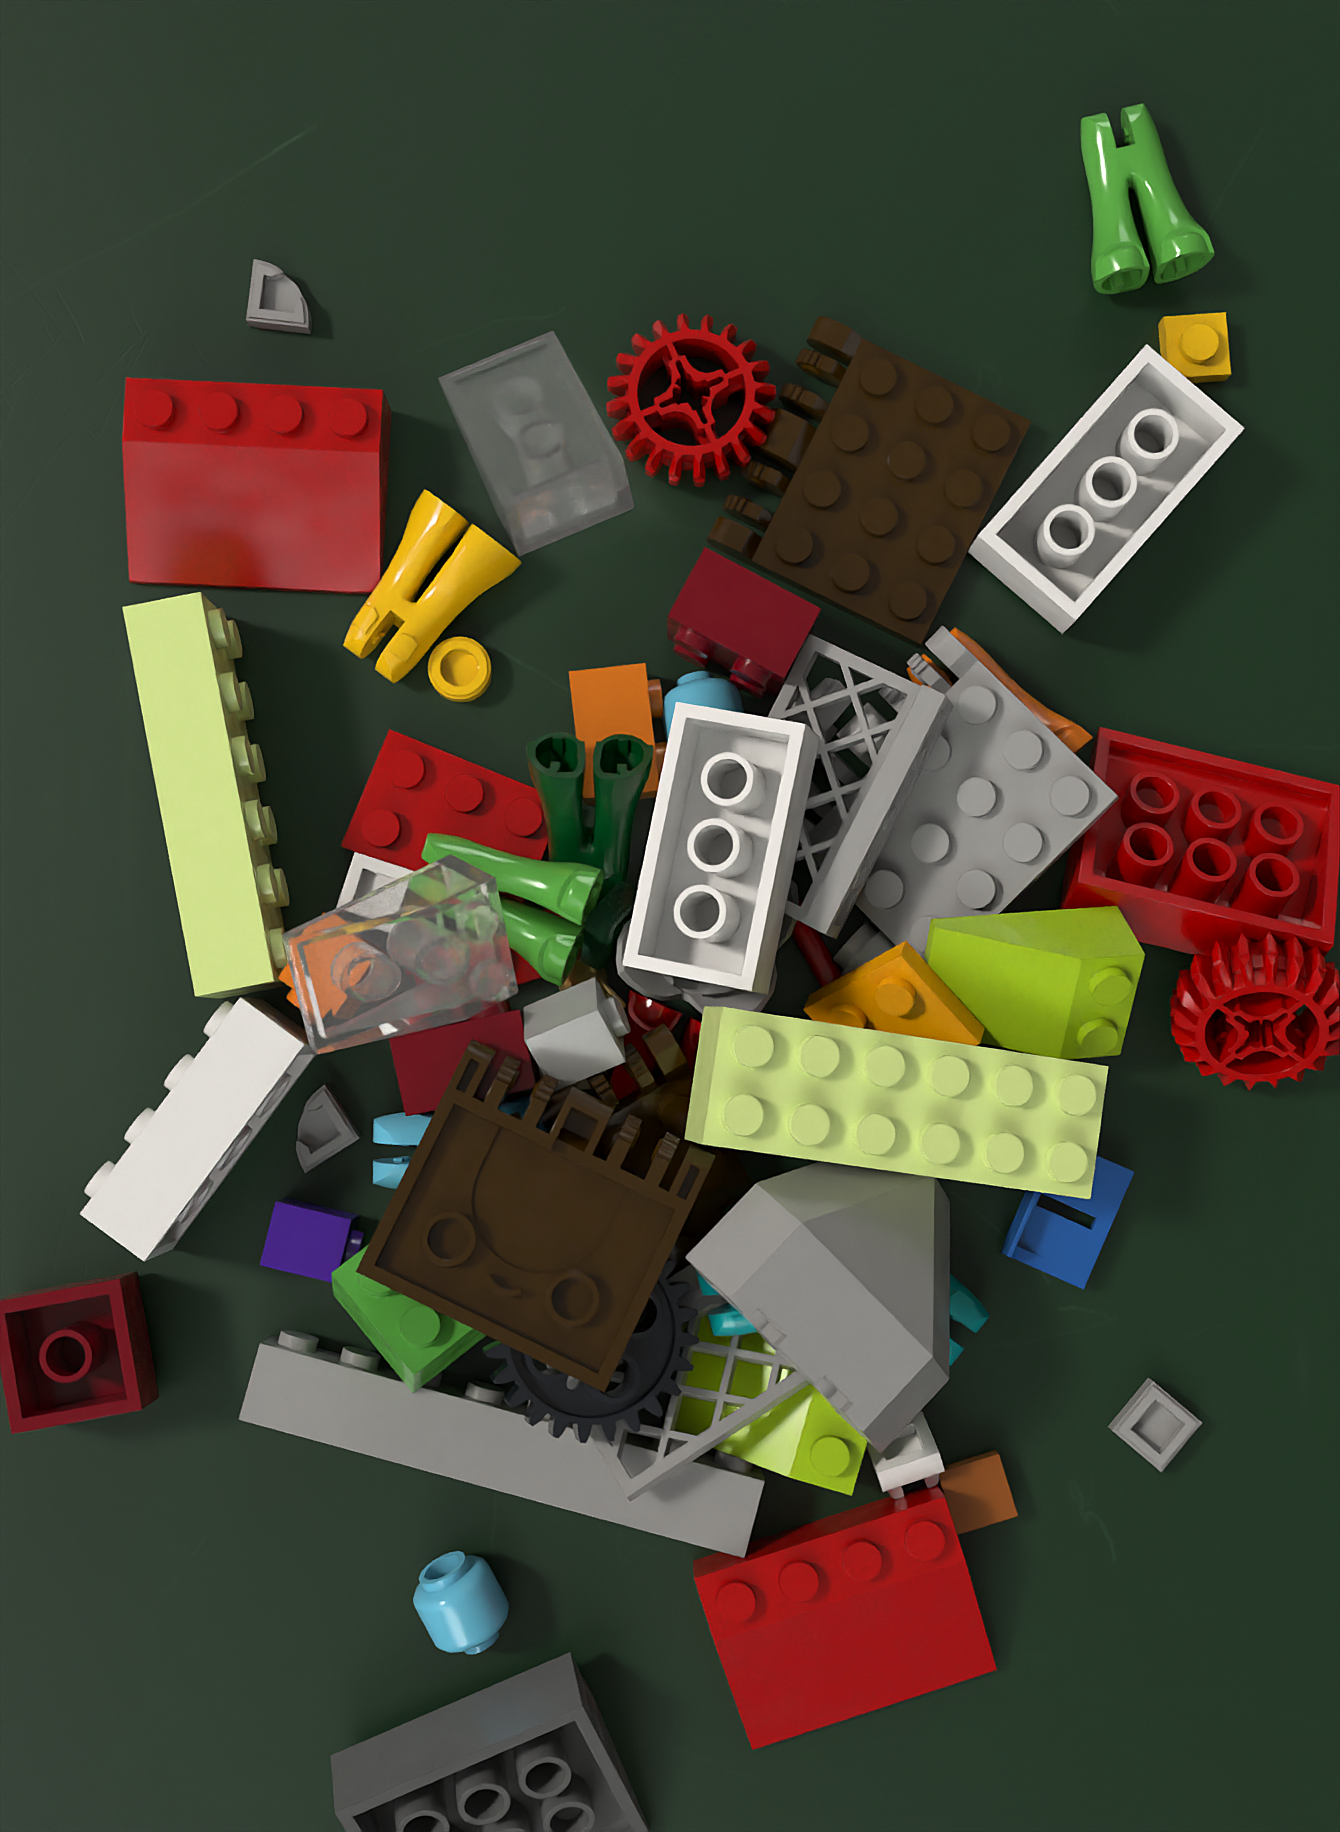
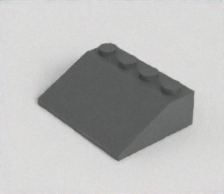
(495, 1761)

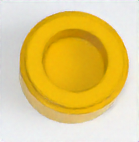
(460, 669)

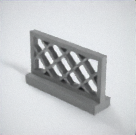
(879, 794)
(721, 1427)

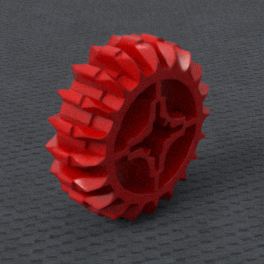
(670, 413)
(1259, 993)

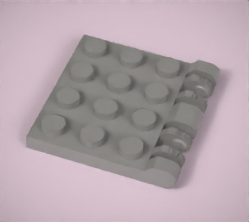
(984, 813)

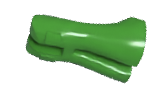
(1173, 237)
(566, 888)

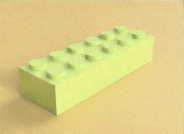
(210, 793)
(895, 1102)

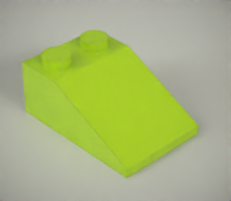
(1042, 978)
(795, 1438)

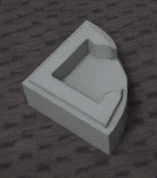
(276, 301)
(323, 1129)

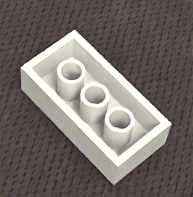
(1105, 489)
(721, 847)
(199, 1128)

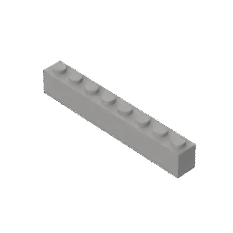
(487, 1443)

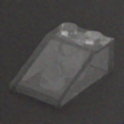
(538, 443)
(402, 958)

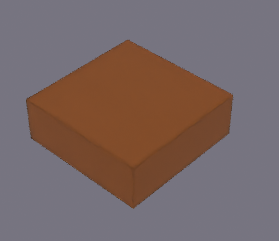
(977, 1492)

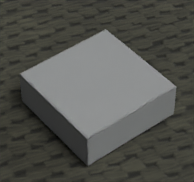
(1154, 1424)

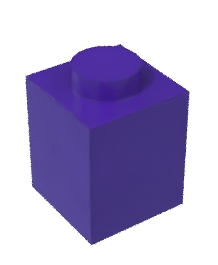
(310, 1239)

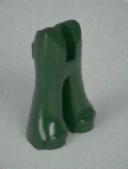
(619, 777)

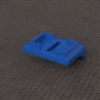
(1060, 1244)

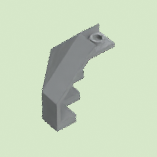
(844, 1284)

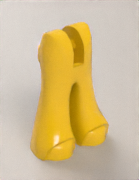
(469, 572)

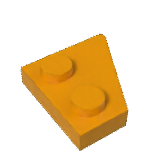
(896, 996)

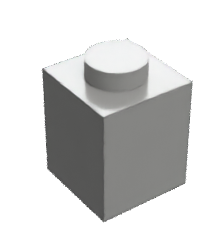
(576, 1032)

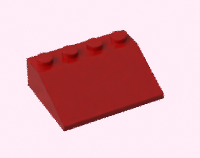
(255, 485)
(1207, 848)
(844, 1615)

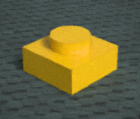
(1196, 346)

